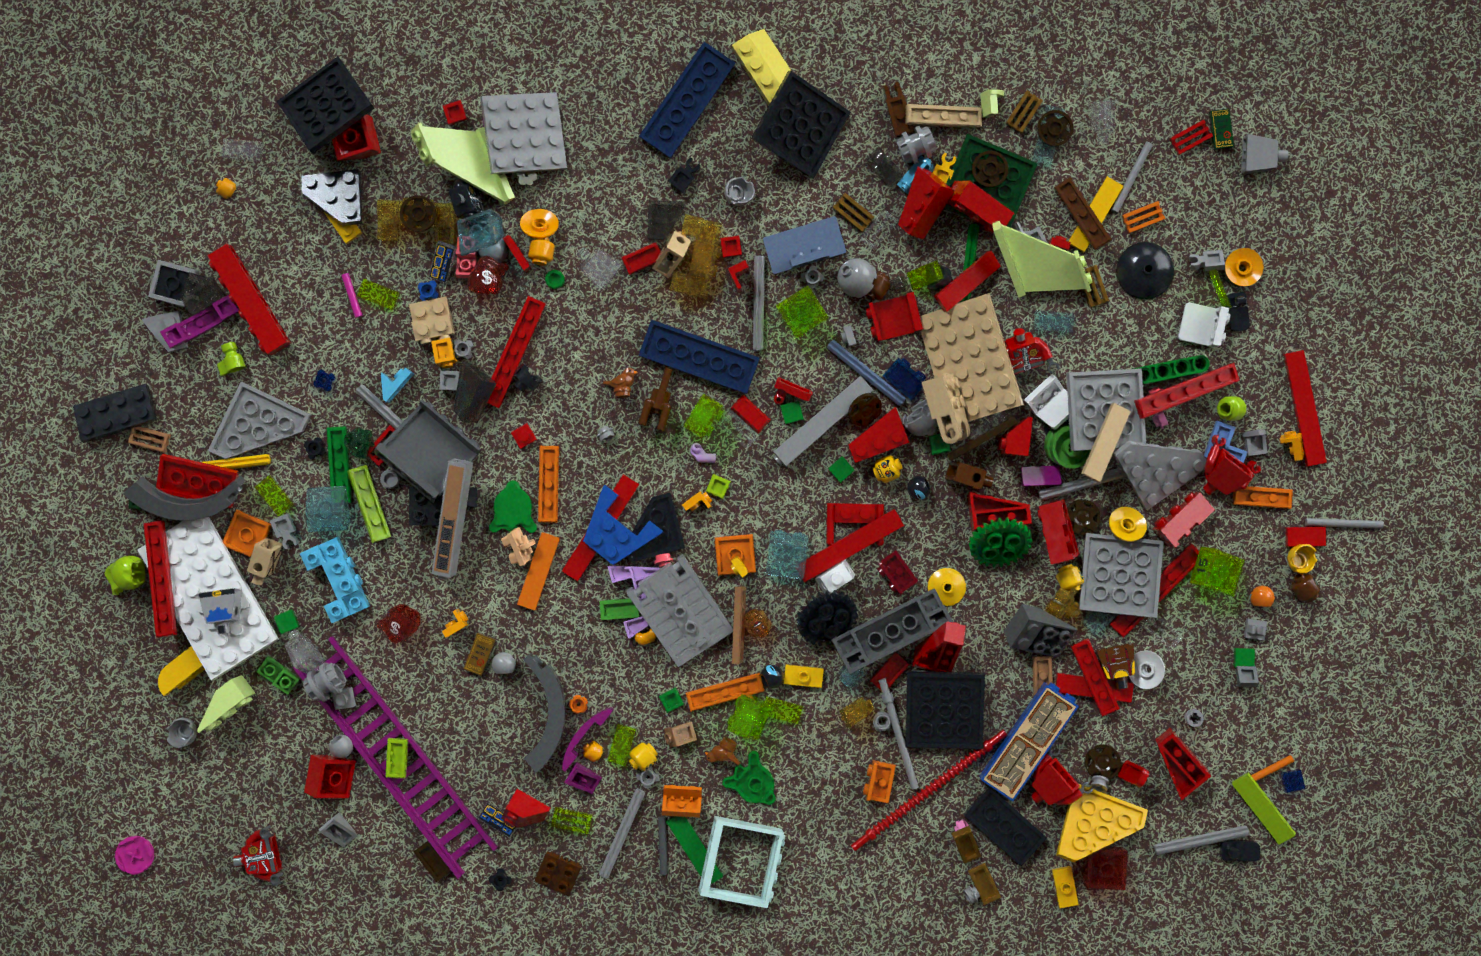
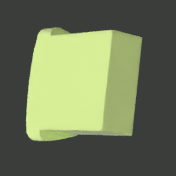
(989, 102)

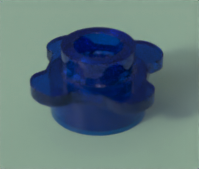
(319, 380)

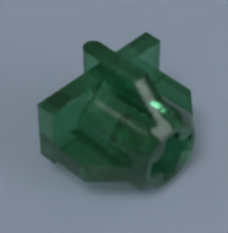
(358, 442)

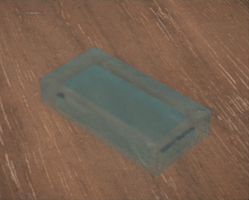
(1053, 321)

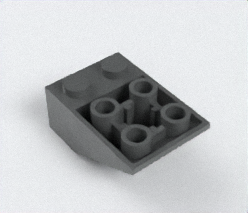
(1038, 631)

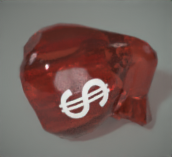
(486, 276)
(400, 623)

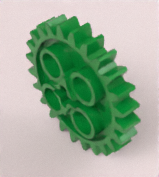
(1000, 542)

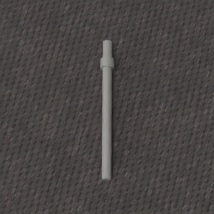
(888, 699)

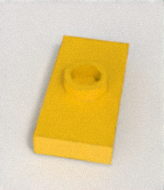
(738, 567)
(803, 676)
(1065, 887)

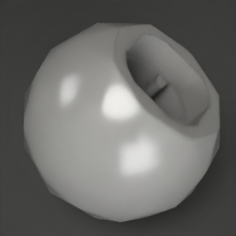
(503, 663)
(340, 746)

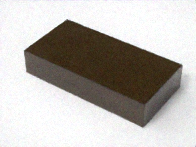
(432, 861)

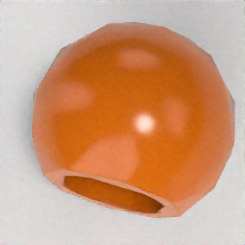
(1262, 596)

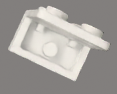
(1204, 325)
(1049, 402)

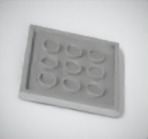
(523, 133)
(1090, 399)
(1121, 575)

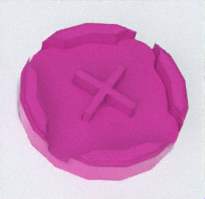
(134, 855)

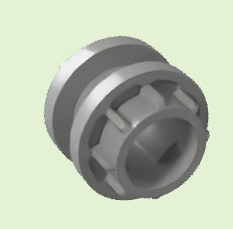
(916, 145)
(327, 680)

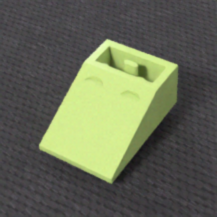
(225, 701)

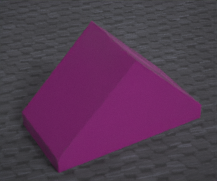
(583, 778)

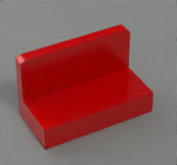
(736, 271)

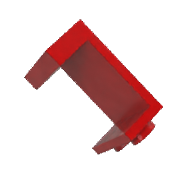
(894, 317)

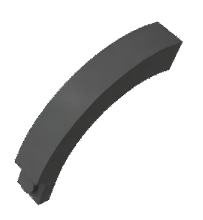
(176, 508)
(556, 713)

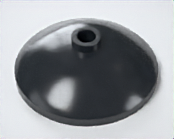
(1132, 273)

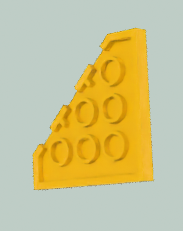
(1096, 823)

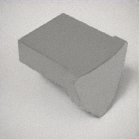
(1255, 442)

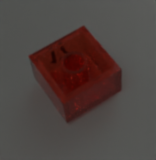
(1106, 869)

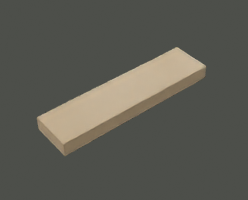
(943, 116)
(1105, 442)

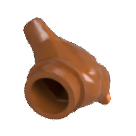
(622, 383)
(723, 751)

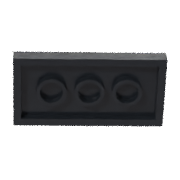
(114, 413)
(1005, 825)

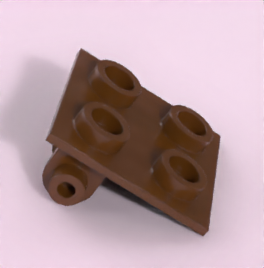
(558, 873)

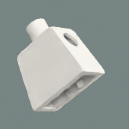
(835, 577)

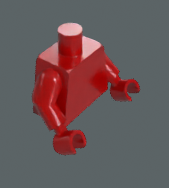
(1226, 471)

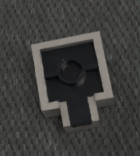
(169, 282)

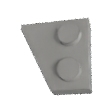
(162, 321)

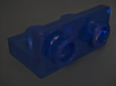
(905, 378)

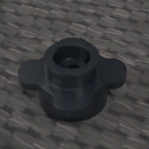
(309, 448)
(499, 885)

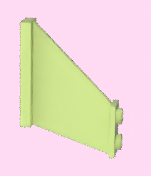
(463, 156)
(1040, 265)

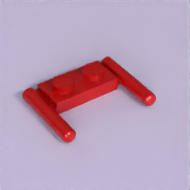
(851, 514)

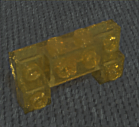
(389, 221)
(703, 257)

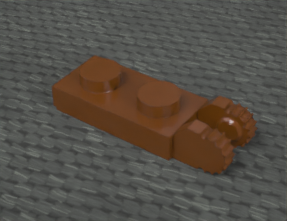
(897, 110)

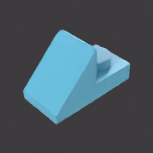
(391, 388)

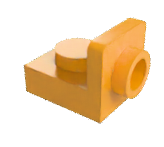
(444, 353)
(1296, 446)
(693, 502)
(452, 626)

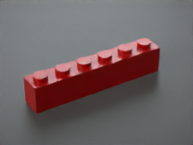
(249, 299)

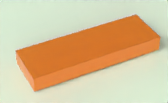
(1264, 497)

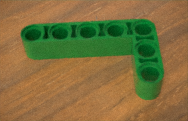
(1171, 371)

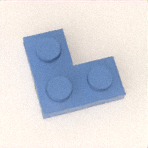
(1225, 431)

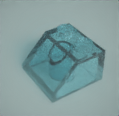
(479, 231)
(327, 509)

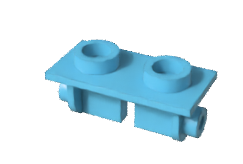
(906, 181)

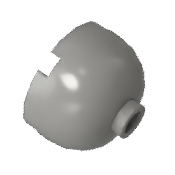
(856, 277)
(920, 420)

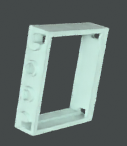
(771, 874)

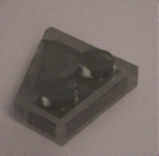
(663, 217)

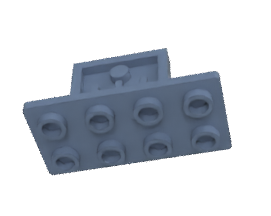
(804, 245)

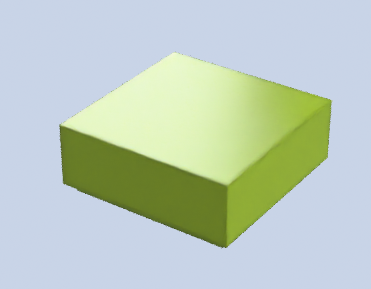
(718, 486)

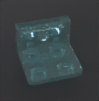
(787, 554)

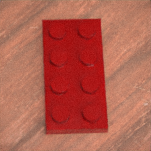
(192, 478)

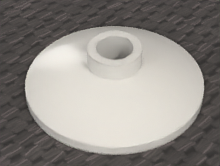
(1142, 677)

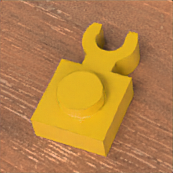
(944, 171)

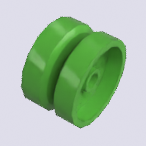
(1057, 448)

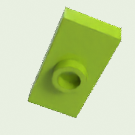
(396, 758)

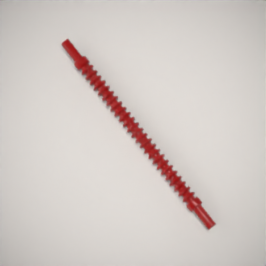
(871, 833)

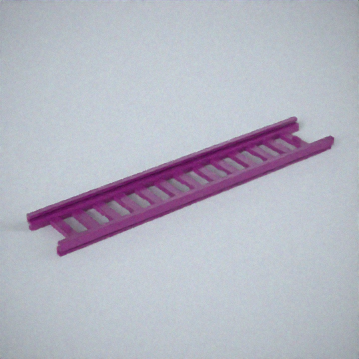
(391, 784)

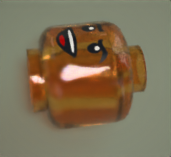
(757, 623)

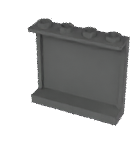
(423, 447)

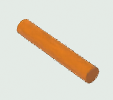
(1273, 768)

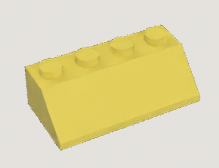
(761, 62)

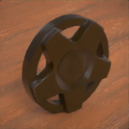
(1055, 128)
(990, 169)
(418, 213)
(866, 410)
(1083, 516)
(1103, 761)

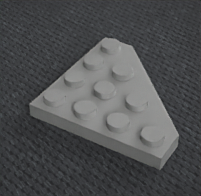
(256, 421)
(1157, 470)

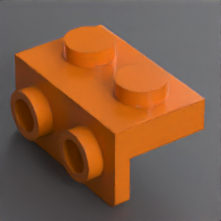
(880, 781)
(681, 801)

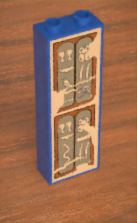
(1029, 740)

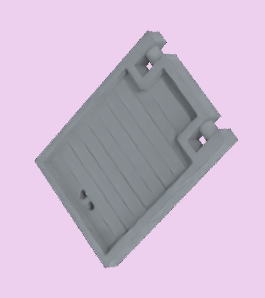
(680, 611)

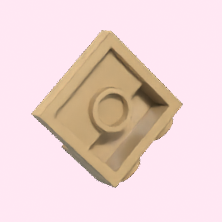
(431, 320)

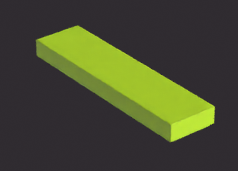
(369, 503)
(1263, 808)

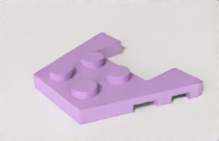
(637, 574)

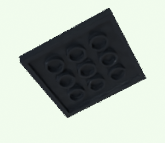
(325, 105)
(800, 124)
(945, 709)

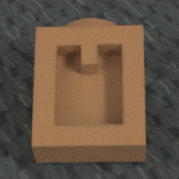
(680, 734)

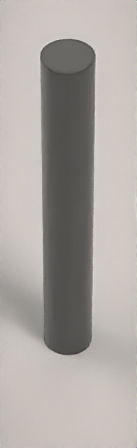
(662, 845)

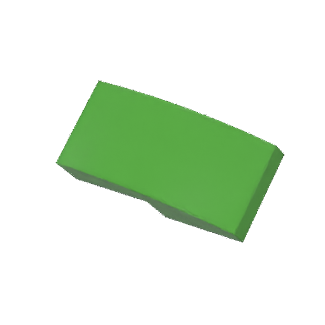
(277, 674)

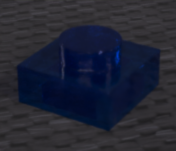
(1292, 780)

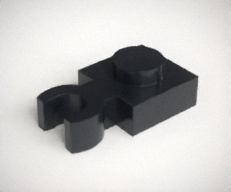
(682, 177)

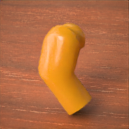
(645, 638)

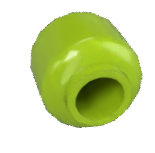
(1231, 408)

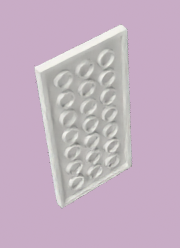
(200, 565)

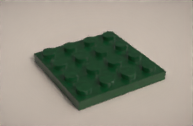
(1010, 191)

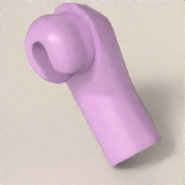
(700, 455)

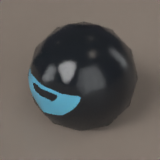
(918, 487)
(772, 676)

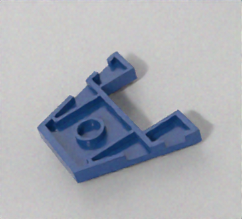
(610, 536)

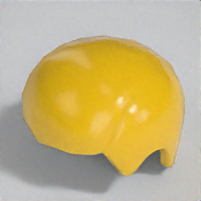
(1302, 558)

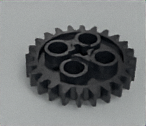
(826, 617)

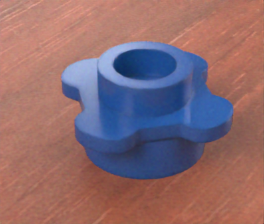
(427, 295)

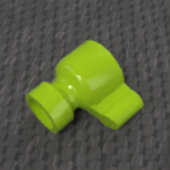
(232, 362)

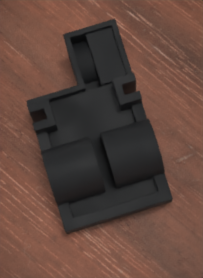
(425, 512)

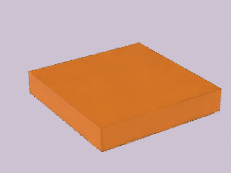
(245, 532)
(732, 546)

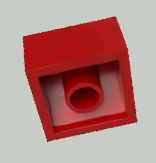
(357, 141)
(1016, 439)
(329, 777)
(524, 810)

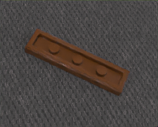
(1082, 214)

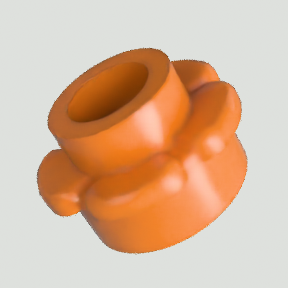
(583, 704)

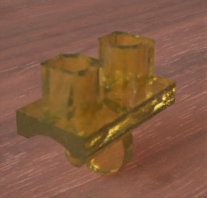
(1066, 605)
(856, 711)

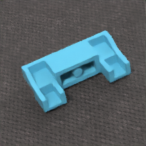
(341, 576)

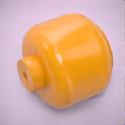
(225, 188)
(592, 751)

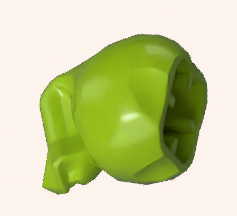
(125, 574)

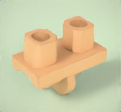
(520, 546)

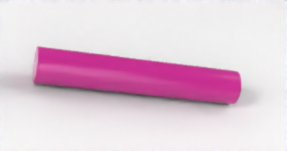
(352, 296)

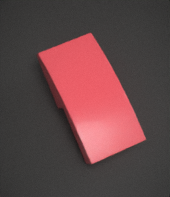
(464, 263)

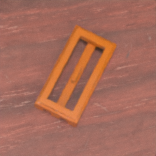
(1158, 211)

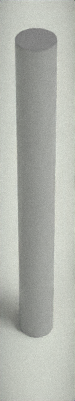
(1132, 176)
(1344, 523)

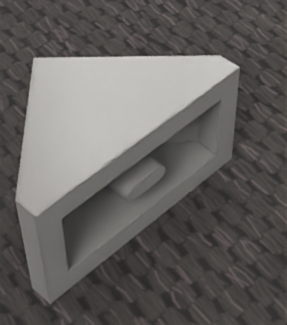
(338, 830)

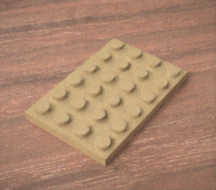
(973, 348)

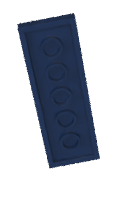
(687, 100)
(699, 356)

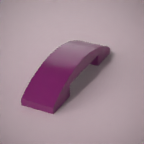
(199, 323)
(570, 754)

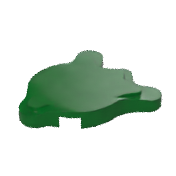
(512, 509)
(752, 782)

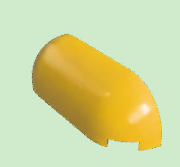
(179, 671)

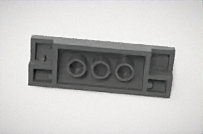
(891, 631)

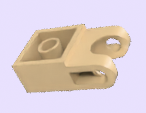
(947, 407)

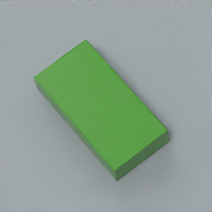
(618, 609)

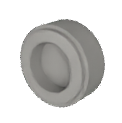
(390, 479)

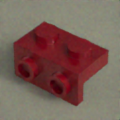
(897, 572)

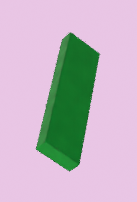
(338, 459)
(691, 844)

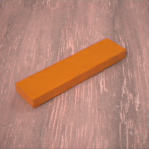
(548, 484)
(538, 571)
(724, 691)

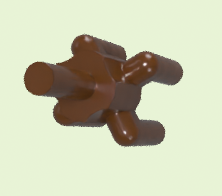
(658, 403)

